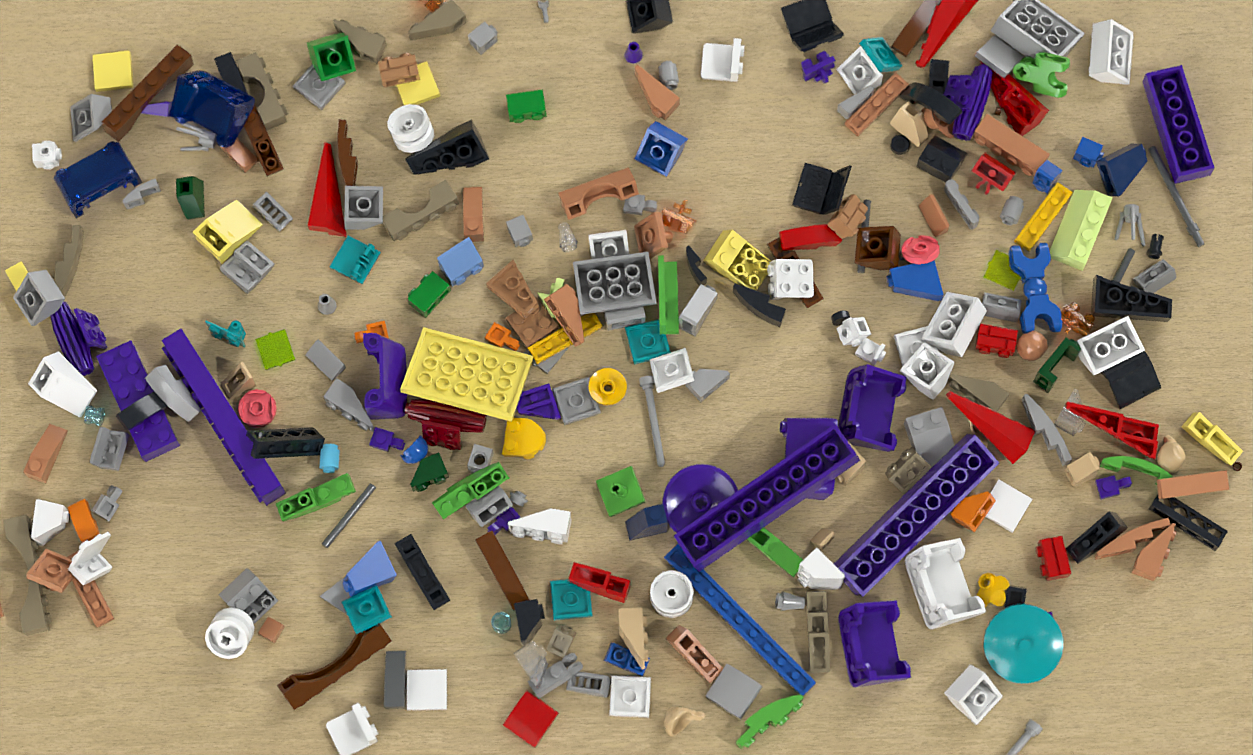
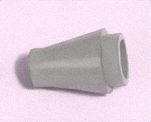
(328, 307)
(788, 601)

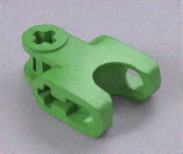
(1042, 73)

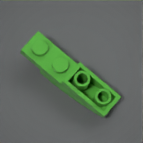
(469, 488)
(316, 498)
(776, 551)
(775, 713)

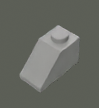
(706, 382)

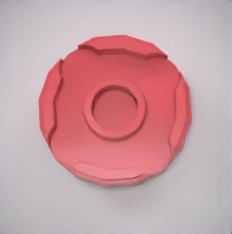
(920, 250)
(257, 408)

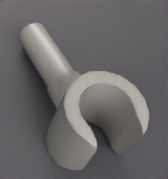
(544, 5)

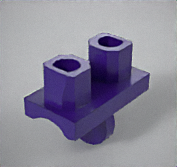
(819, 71)

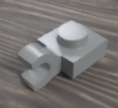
(637, 204)
(107, 505)

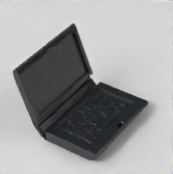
(810, 24)
(821, 189)
(1132, 379)

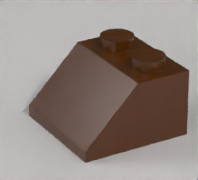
(878, 247)

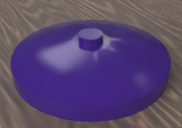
(694, 493)

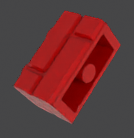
(996, 340)
(1053, 558)

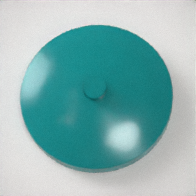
(1023, 643)

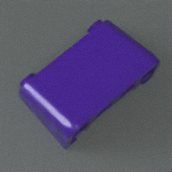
(388, 400)
(870, 406)
(801, 431)
(871, 643)

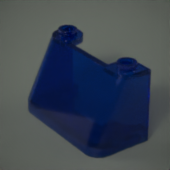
(212, 105)
(95, 177)

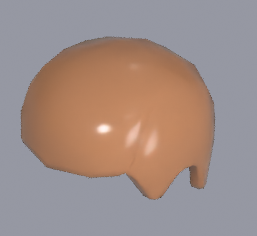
(1031, 346)

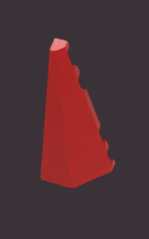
(943, 23)
(1020, 106)
(326, 207)
(1133, 432)
(1005, 434)

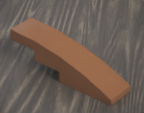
(1127, 542)

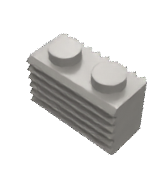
(489, 506)

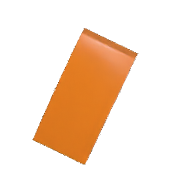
(83, 521)

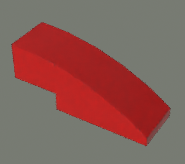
(809, 237)
(600, 582)

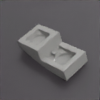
(135, 197)

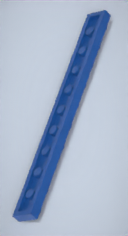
(741, 622)

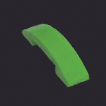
(1115, 463)

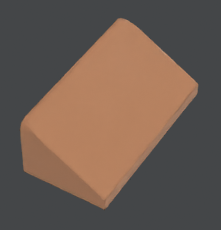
(241, 155)
(934, 216)

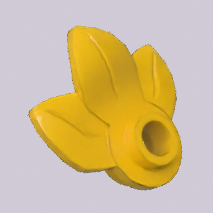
(994, 591)

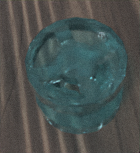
(94, 415)
(501, 627)

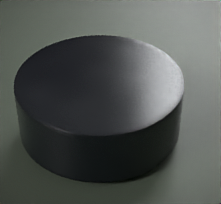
(899, 144)
(838, 317)

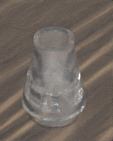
(567, 240)

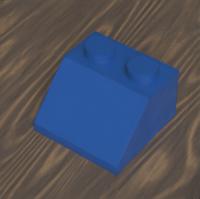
(660, 148)

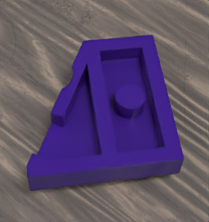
(538, 403)

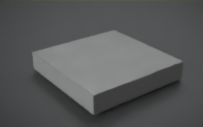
(999, 56)
(318, 91)
(575, 401)

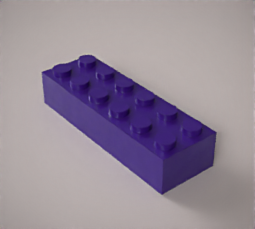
(1178, 124)
(128, 384)

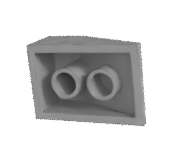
(930, 434)

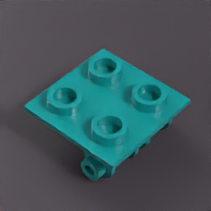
(355, 259)
(234, 334)

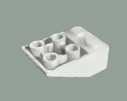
(62, 384)
(548, 524)

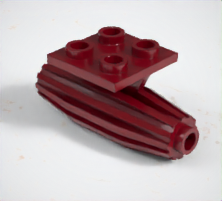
(443, 422)

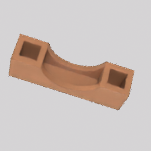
(617, 185)

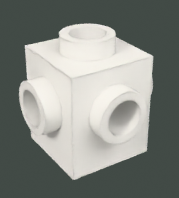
(46, 155)
(853, 331)

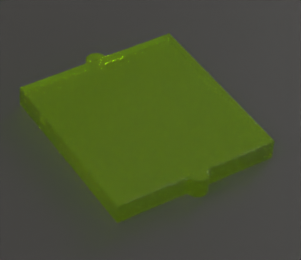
(1000, 271)
(275, 349)

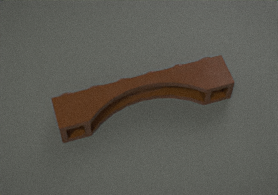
(125, 114)
(303, 686)

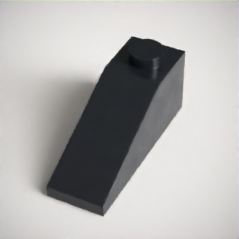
(1097, 536)

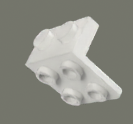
(722, 61)
(790, 278)
(88, 562)
(352, 731)

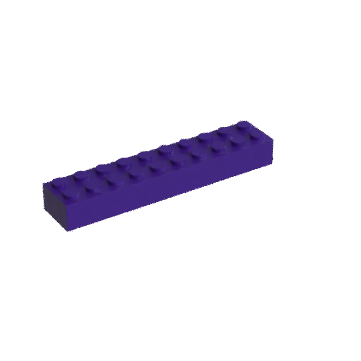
(219, 411)
(766, 498)
(915, 514)

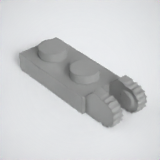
(961, 204)
(557, 674)

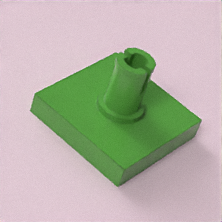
(620, 491)

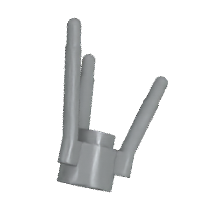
(206, 138)
(1131, 215)

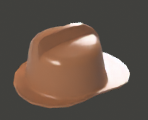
(935, 123)

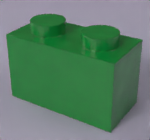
(526, 106)
(428, 294)

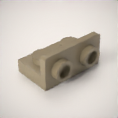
(907, 470)

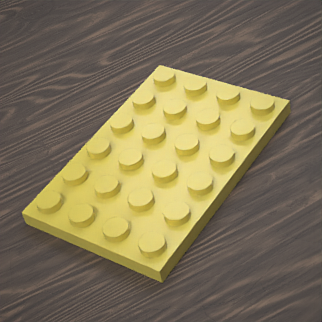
(467, 374)

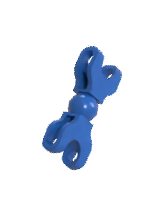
(1035, 289)

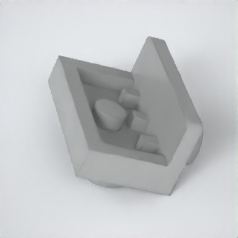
(109, 449)

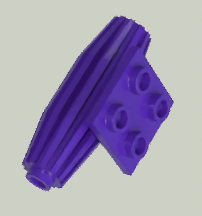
(971, 96)
(77, 335)

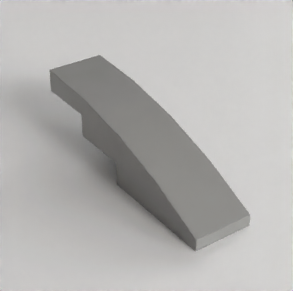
(1042, 424)

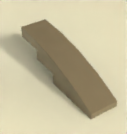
(66, 269)
(818, 631)

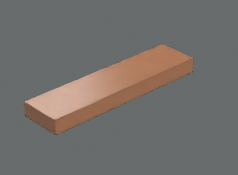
(876, 104)
(1192, 484)
(93, 600)

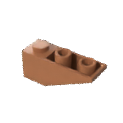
(1150, 558)

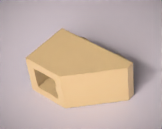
(911, 124)
(1082, 469)

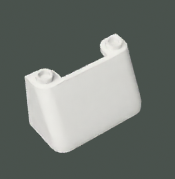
(941, 584)

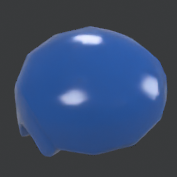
(416, 451)

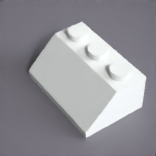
(1111, 52)
(954, 323)
(1109, 346)
(819, 572)

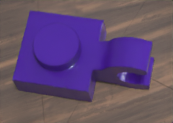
(384, 440)
(1109, 487)
(503, 520)

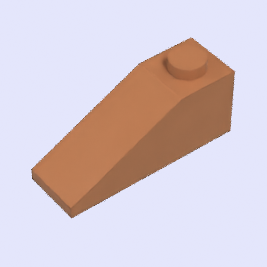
(659, 97)
(473, 214)
(566, 310)
(45, 454)
(694, 653)

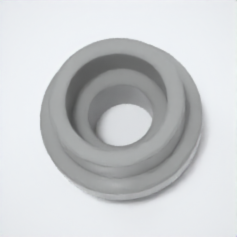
(518, 498)

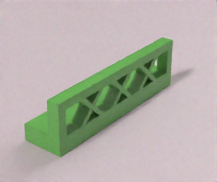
(668, 296)

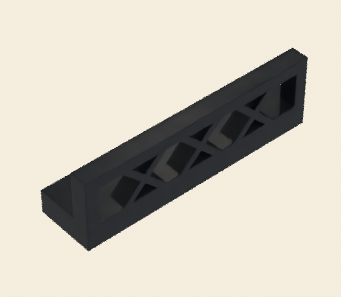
(285, 442)
(1185, 523)

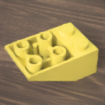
(227, 230)
(738, 260)

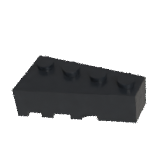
(1118, 300)

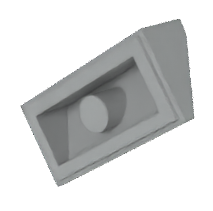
(1155, 277)
(1001, 307)
(325, 360)

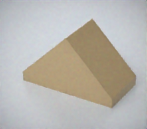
(238, 381)

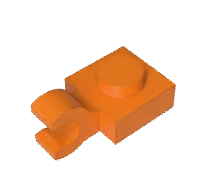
(377, 327)
(500, 335)

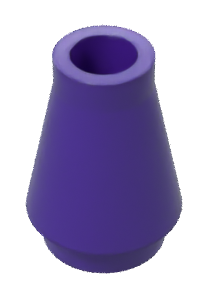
(633, 53)

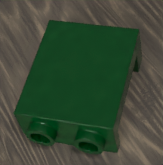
(1044, 377)

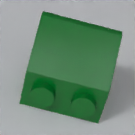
(331, 56)

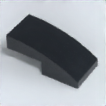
(938, 74)
(693, 262)

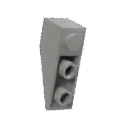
(343, 398)

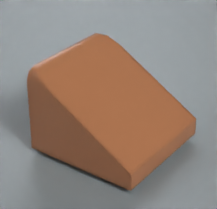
(271, 629)

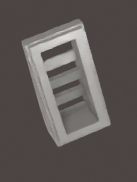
(852, 104)
(262, 211)
(604, 689)

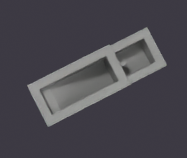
(173, 392)

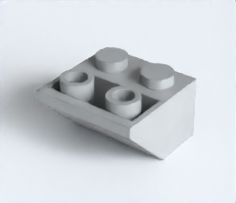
(249, 595)

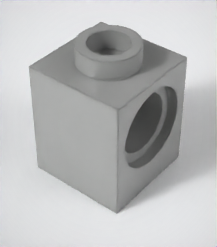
(483, 37)
(519, 231)
(479, 452)

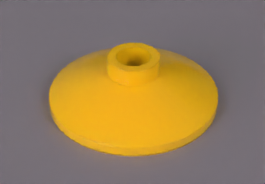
(611, 378)

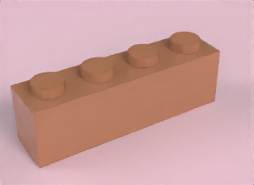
(1010, 145)

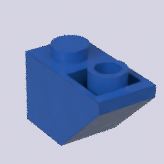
(1046, 176)

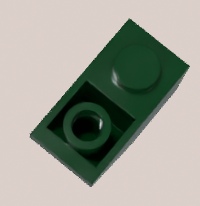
(191, 196)
(429, 471)

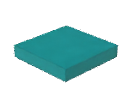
(881, 54)
(646, 341)
(570, 601)
(366, 609)

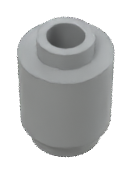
(668, 75)
(1012, 210)

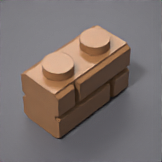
(398, 70)
(848, 217)

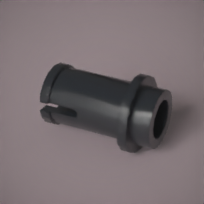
(1155, 247)

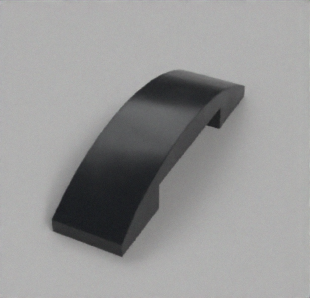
(932, 100)
(141, 410)
(422, 572)

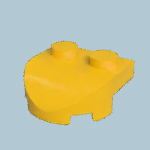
(523, 438)

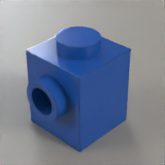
(1088, 152)

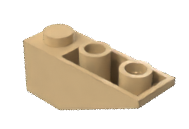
(631, 631)

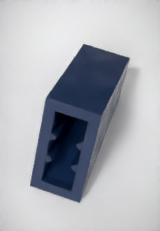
(1121, 168)
(647, 522)

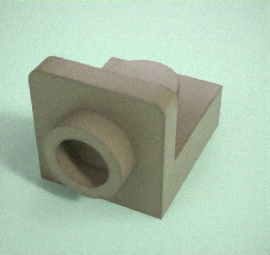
(561, 640)

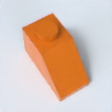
(973, 510)

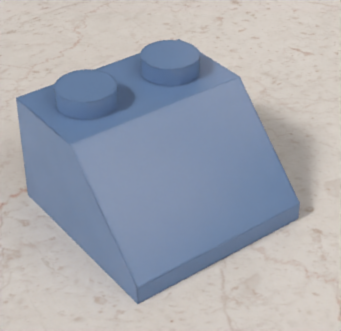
(460, 262)

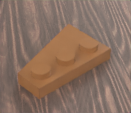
(513, 290)

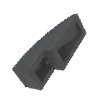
(395, 680)

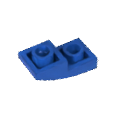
(623, 659)

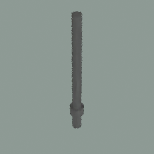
(1192, 227)

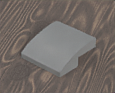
(247, 267)
(733, 691)

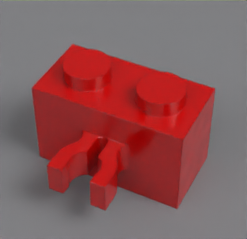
(993, 172)

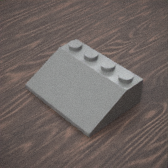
(1036, 28)
(614, 283)

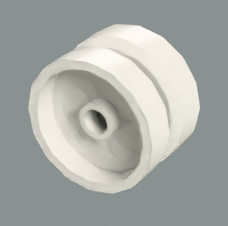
(410, 128)
(674, 605)
(229, 633)

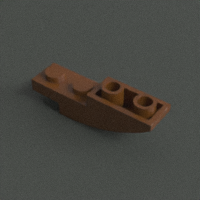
(262, 144)

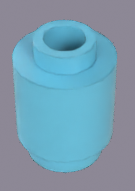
(329, 458)

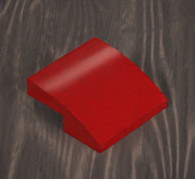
(530, 718)

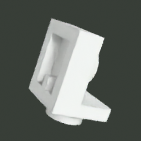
(871, 351)

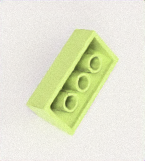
(1080, 227)

